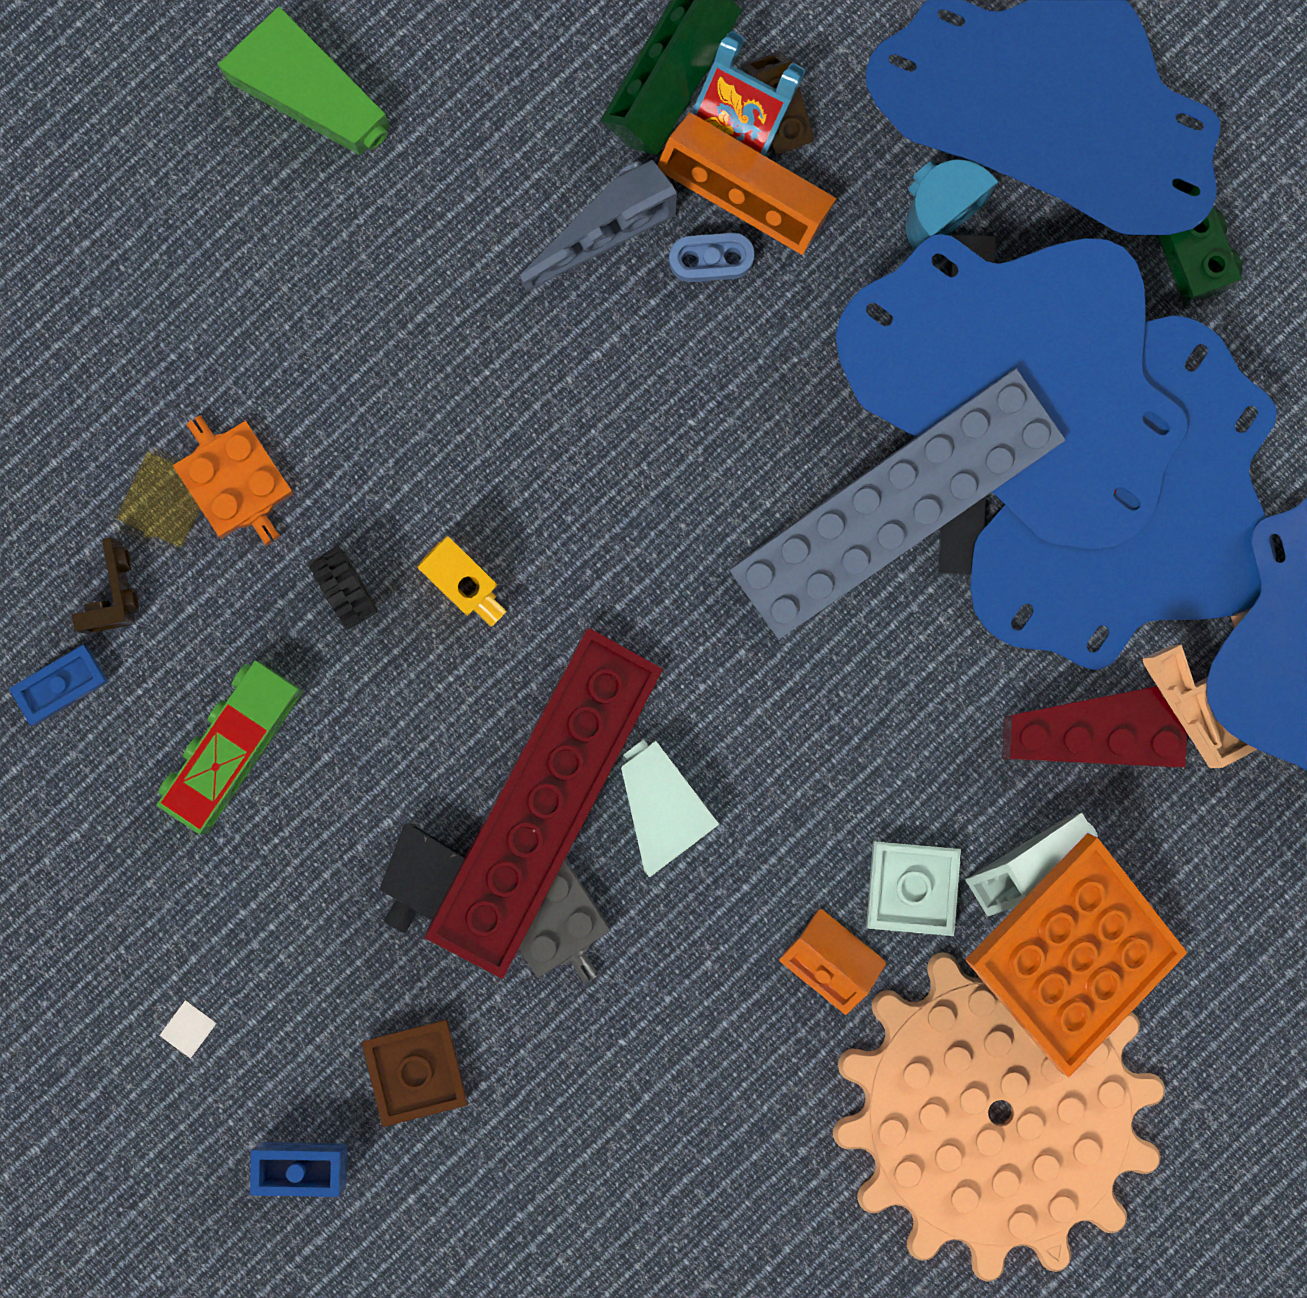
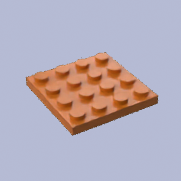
(1077, 955)

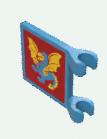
(742, 103)

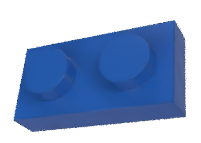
(58, 685)

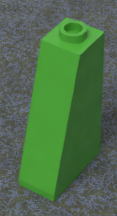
(300, 80)

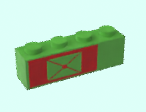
(229, 747)

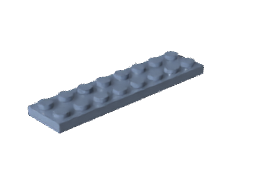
(897, 503)

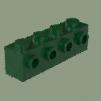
(668, 71)
(1201, 256)

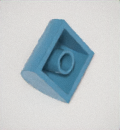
(946, 198)

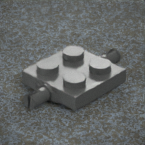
(564, 927)

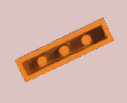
(745, 183)

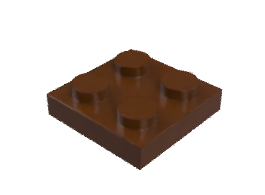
(415, 1072)

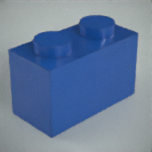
(298, 1169)

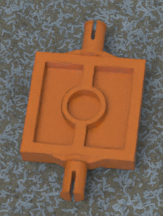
(233, 480)

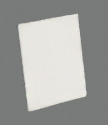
(187, 1029)

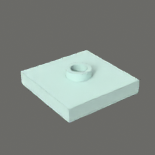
(913, 888)

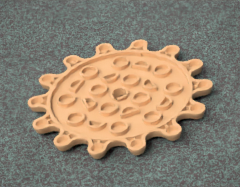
(981, 1178)

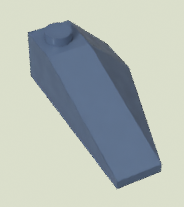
(621, 211)

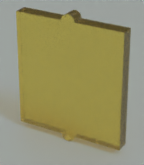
(159, 502)

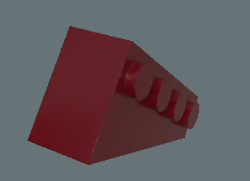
(1106, 730)

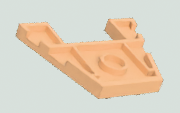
(1190, 705)

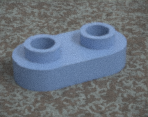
(710, 254)

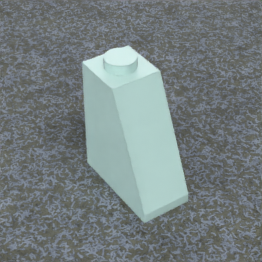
(662, 806)
(1017, 873)

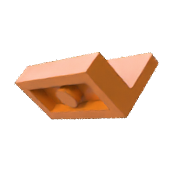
(833, 962)

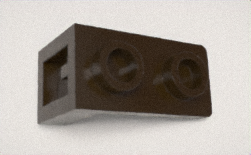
(795, 126)
(100, 615)

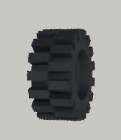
(343, 587)

